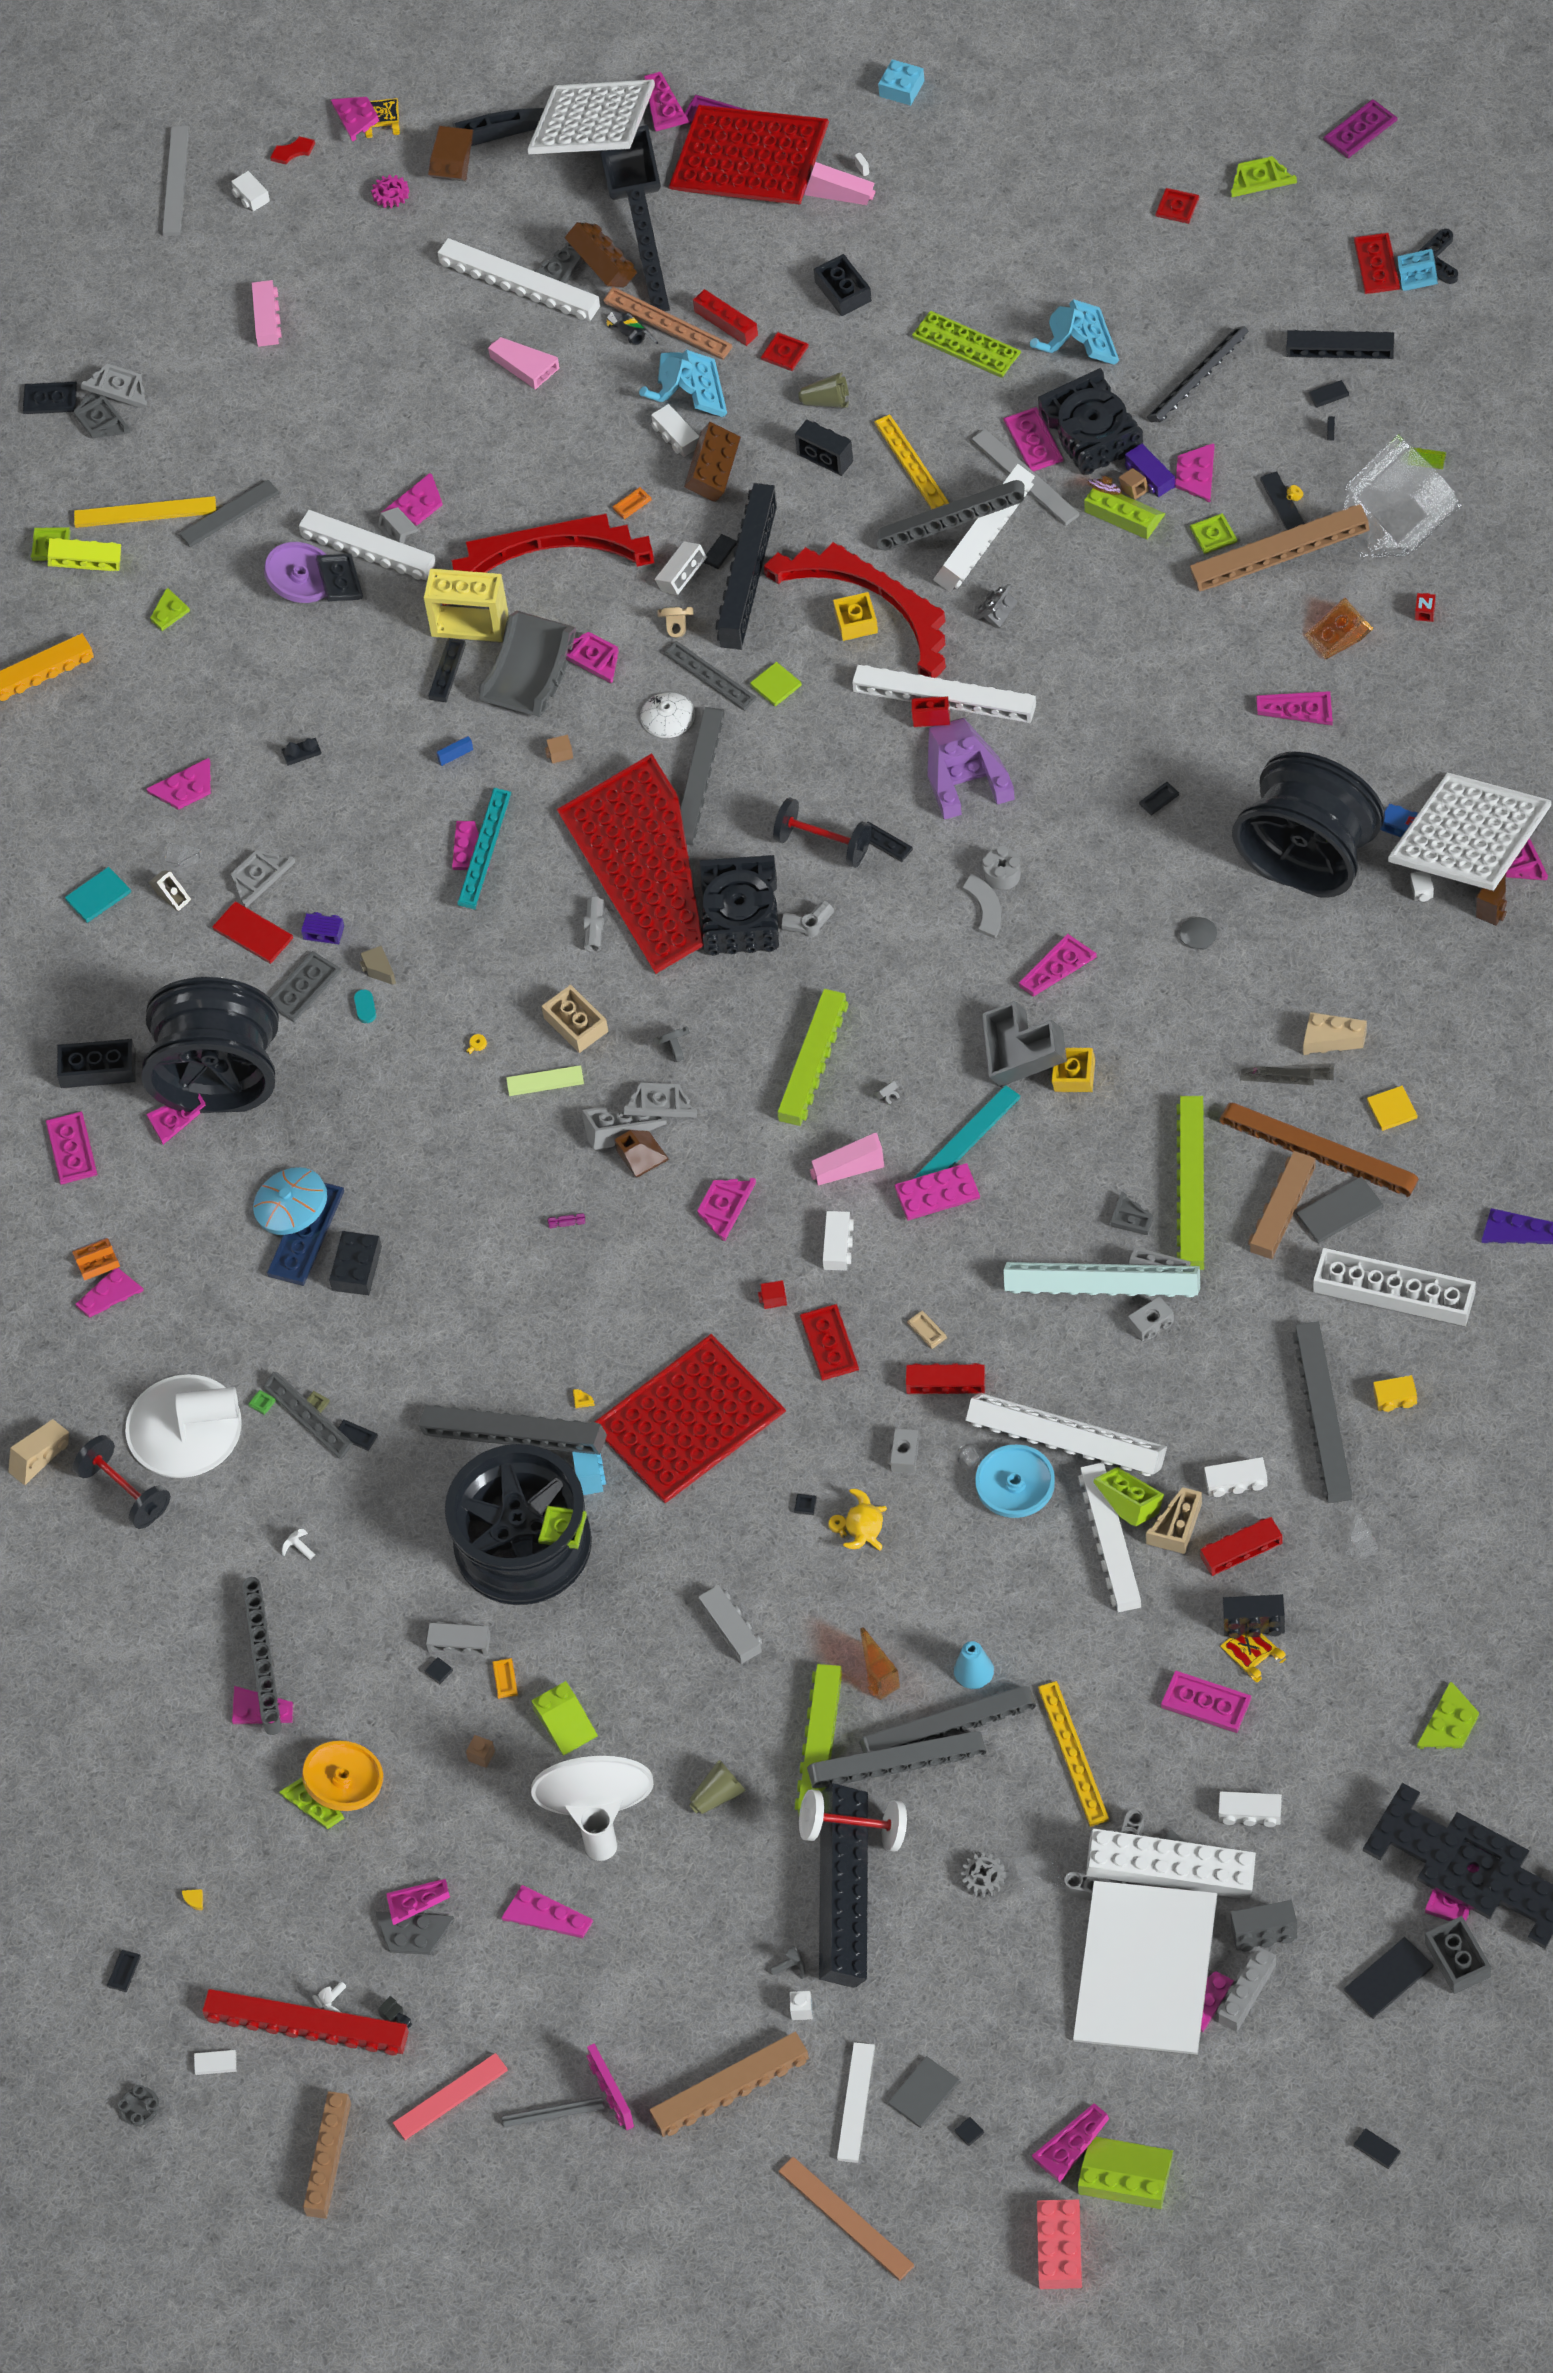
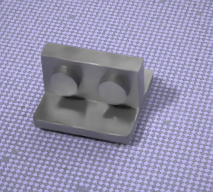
(997, 606)

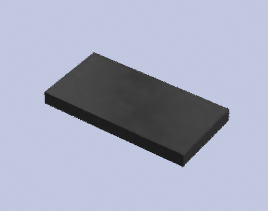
(1388, 1977)

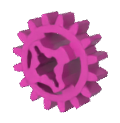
(390, 191)

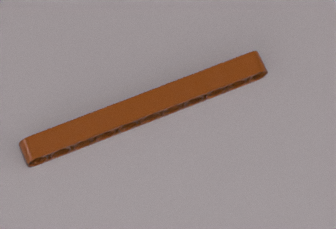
(1321, 1149)

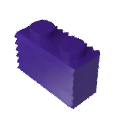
(322, 928)

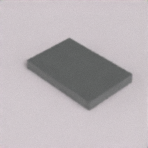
(923, 2092)

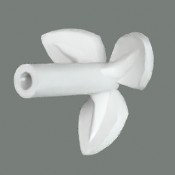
(294, 1540)
(326, 1997)

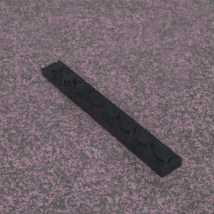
(1202, 370)

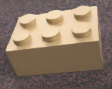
(574, 1018)

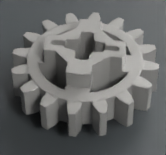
(990, 1868)

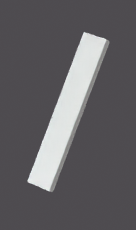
(856, 2102)

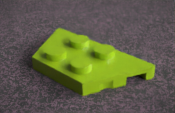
(1260, 176)
(1450, 1722)

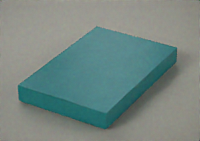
(98, 894)

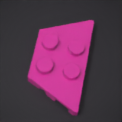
(355, 114)
(1196, 472)
(419, 500)
(594, 655)
(184, 786)
(1527, 865)
(724, 1203)

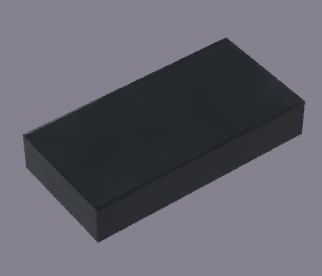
(1329, 393)
(720, 551)
(1159, 798)
(358, 1435)
(123, 1970)
(1377, 2148)

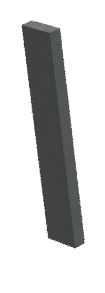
(229, 513)
(710, 675)
(308, 1415)

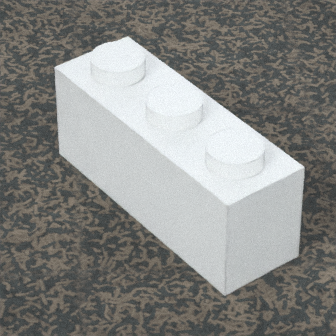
(675, 430)
(680, 568)
(837, 1240)
(1235, 1477)
(1250, 1808)

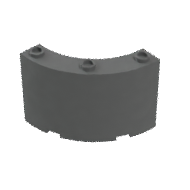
(528, 664)

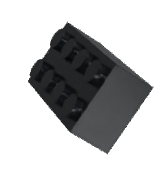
(96, 1063)

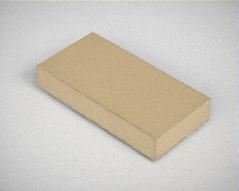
(927, 1329)

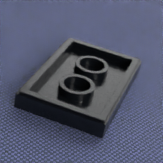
(50, 397)
(339, 577)

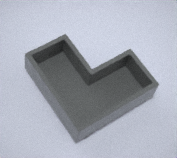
(1015, 1049)

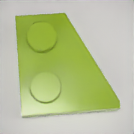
(168, 610)

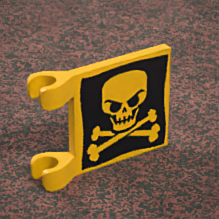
(388, 115)

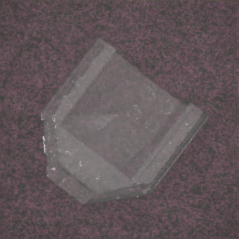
(1401, 501)

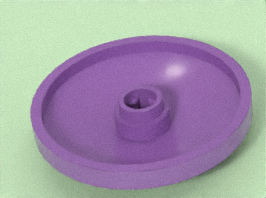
(294, 572)

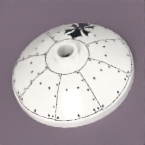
(670, 721)

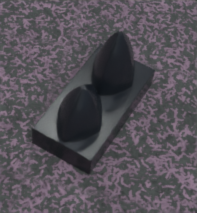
(301, 751)

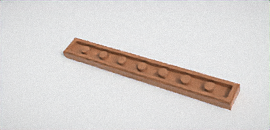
(667, 323)
(846, 2218)

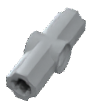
(594, 924)

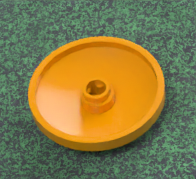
(342, 1775)

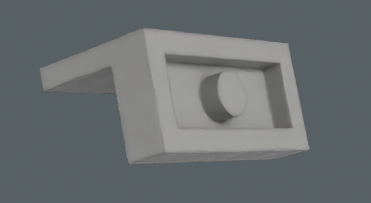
(396, 525)

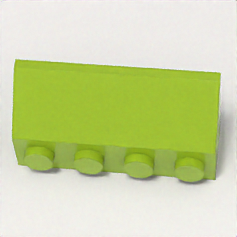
(1123, 512)

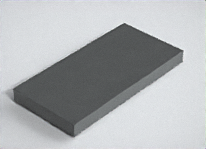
(304, 985)
(1339, 1209)

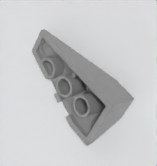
(605, 1125)

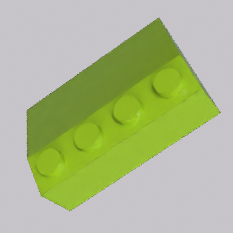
(1125, 2172)

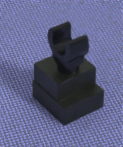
(392, 2011)

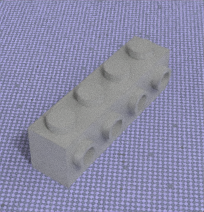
(1247, 1989)

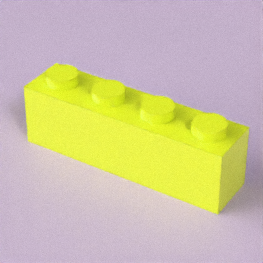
(84, 554)

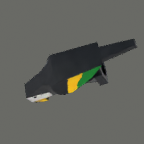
(629, 327)

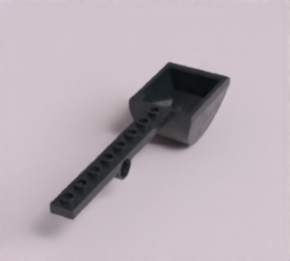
(631, 176)

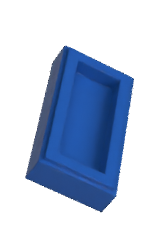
(454, 750)

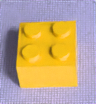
(855, 616)
(1076, 1073)

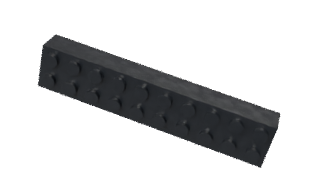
(746, 566)
(843, 1889)

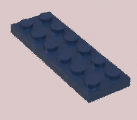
(299, 1250)

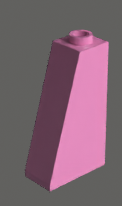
(838, 185)
(524, 362)
(849, 1160)

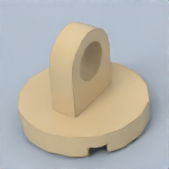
(675, 616)

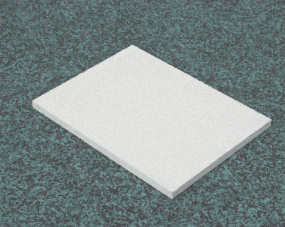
(591, 117)
(1470, 831)
(1145, 1967)

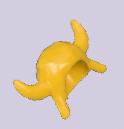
(864, 1522)

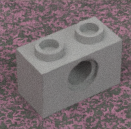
(1155, 1310)
(904, 1440)

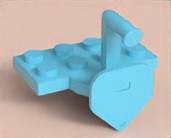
(1085, 325)
(695, 375)

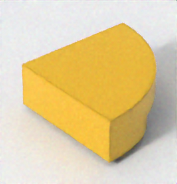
(582, 1399)
(194, 1898)

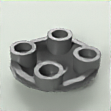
(1198, 933)
(139, 2106)

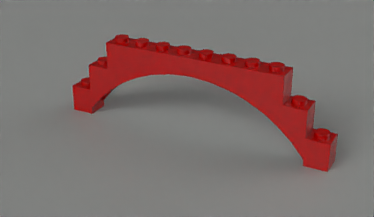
(584, 532)
(842, 565)

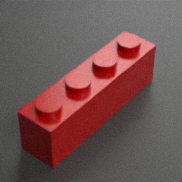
(725, 317)
(945, 1379)
(1241, 1546)

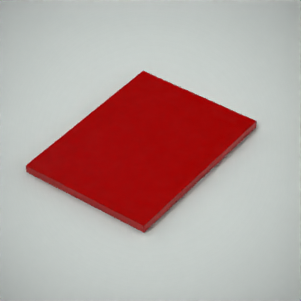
(749, 154)
(689, 1418)

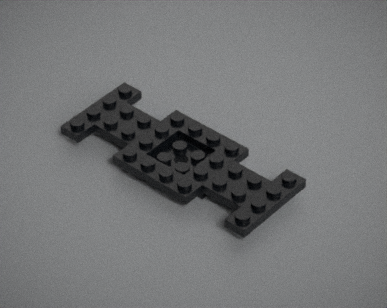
(1449, 1856)

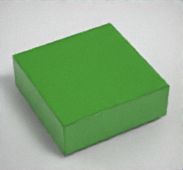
(262, 1402)

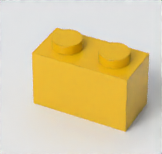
(1395, 1393)

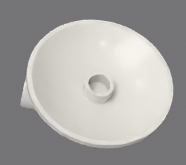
(183, 1425)
(593, 1793)

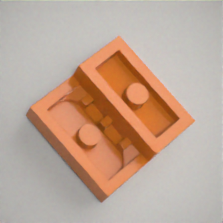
(96, 1259)

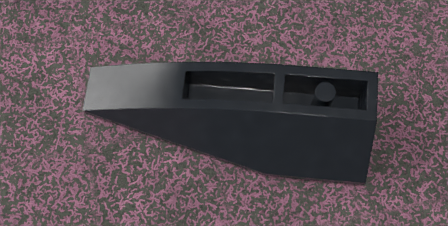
(501, 124)

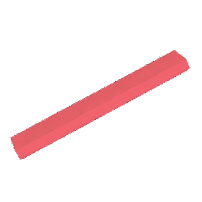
(450, 2096)

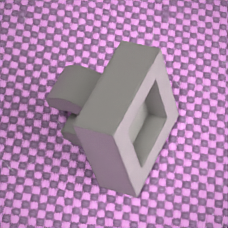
(886, 1091)

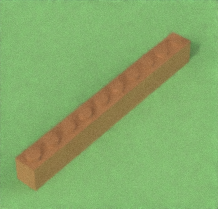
(1280, 547)

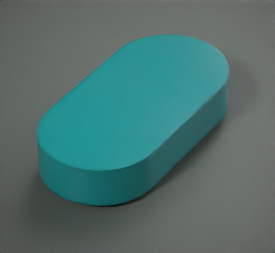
(365, 1006)

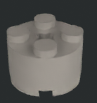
(1001, 868)

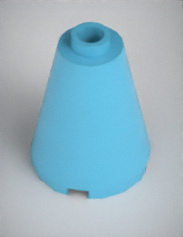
(973, 1666)

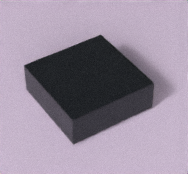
(1330, 428)
(805, 1504)
(438, 1670)
(969, 2131)

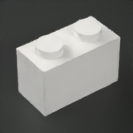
(250, 191)

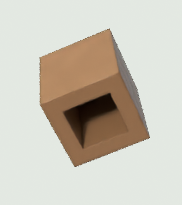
(1133, 483)
(559, 749)
(480, 1751)

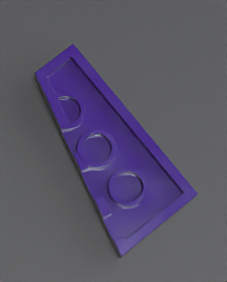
(1516, 1228)

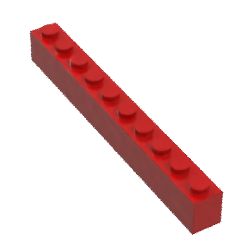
(305, 2021)

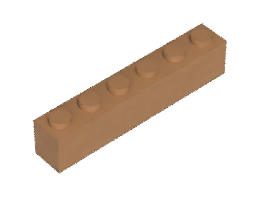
(1282, 1205)
(327, 2155)

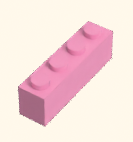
(265, 313)

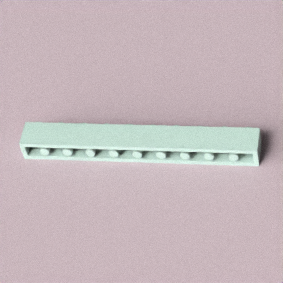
(1102, 1278)

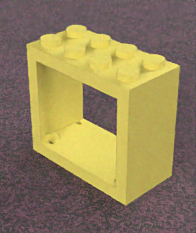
(469, 590)

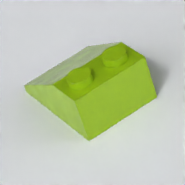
(1129, 1496)
(564, 1718)

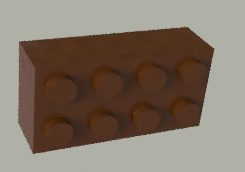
(601, 254)
(712, 461)

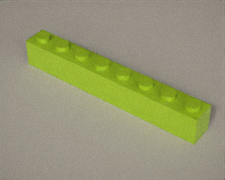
(812, 1057)
(821, 1724)

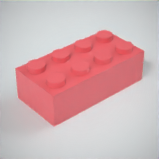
(1059, 2244)

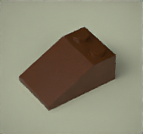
(451, 153)
(1492, 904)

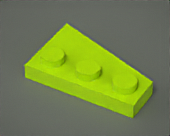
(300, 1798)

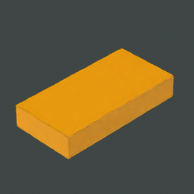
(505, 1678)

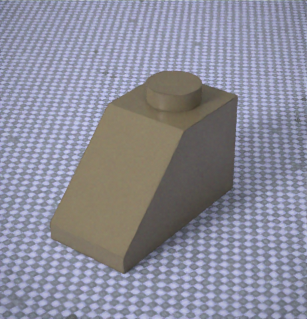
(170, 890)
(377, 965)

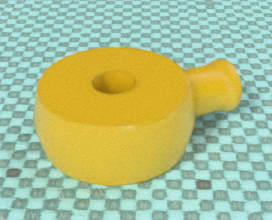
(1294, 493)
(474, 1046)
(838, 1528)

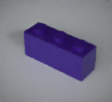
(1157, 475)

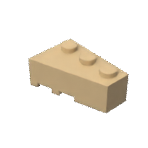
(1333, 1033)
(37, 1451)
(1177, 1523)

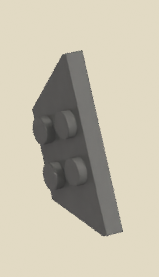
(100, 417)
(415, 1934)

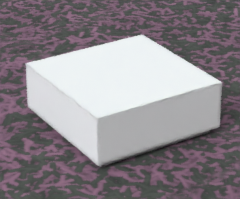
(861, 164)

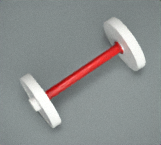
(892, 1825)

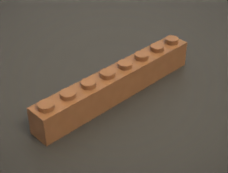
(729, 2084)

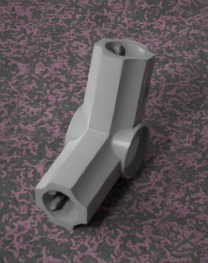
(802, 923)

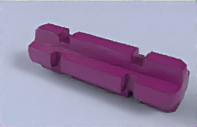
(566, 1220)

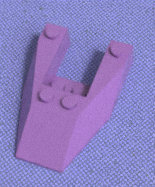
(959, 756)

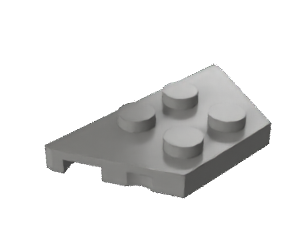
(118, 385)
(258, 874)
(660, 1100)

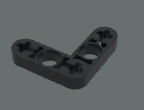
(1436, 241)

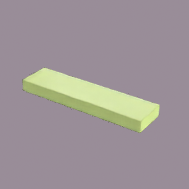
(545, 1080)

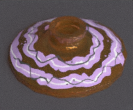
(1105, 485)

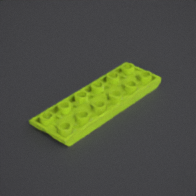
(966, 344)

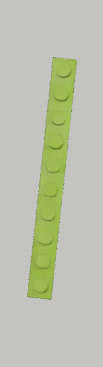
(1191, 1180)

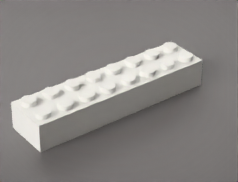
(978, 538)
(1394, 1287)
(1170, 1864)

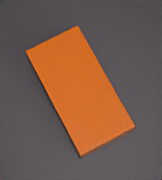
(632, 503)

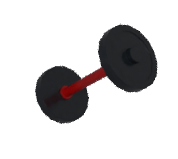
(787, 820)
(147, 1506)

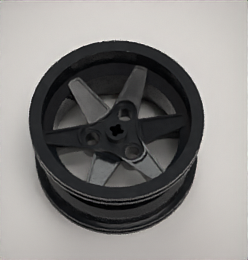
(1308, 824)
(210, 1043)
(507, 1472)

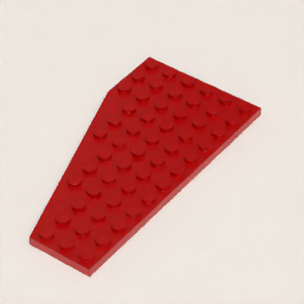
(640, 855)

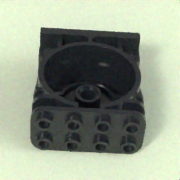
(1084, 421)
(743, 926)

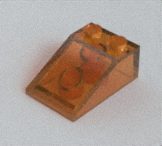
(1339, 629)
(881, 1672)

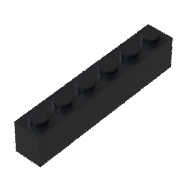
(1340, 344)

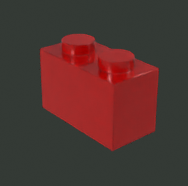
(930, 711)

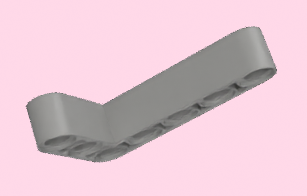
(1087, 1882)

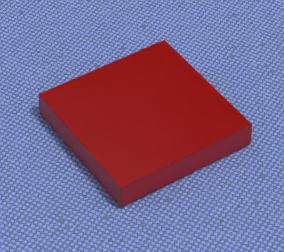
(1177, 205)
(784, 351)

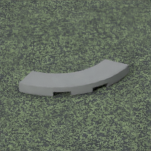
(989, 903)

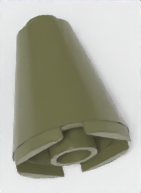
(826, 392)
(715, 1789)

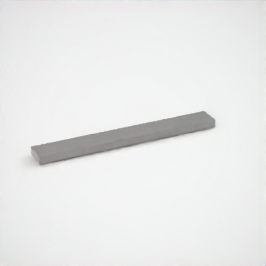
(175, 181)
(1040, 490)

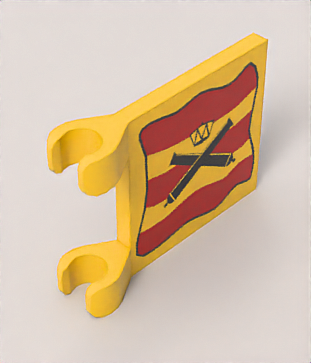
(1250, 1652)

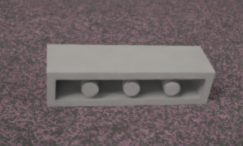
(730, 1624)

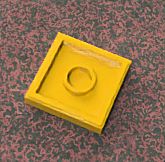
(1392, 1108)

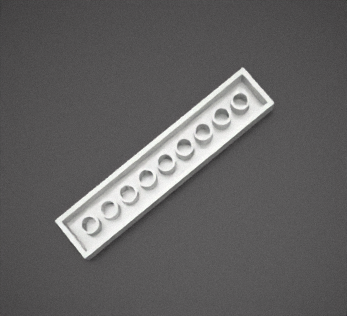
(1066, 1434)

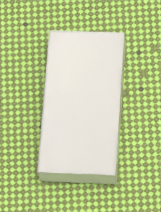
(215, 2062)

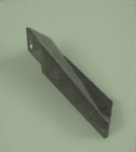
(1289, 1074)

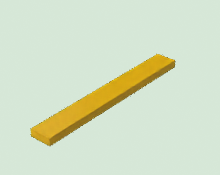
(910, 462)
(144, 512)
(1073, 1753)

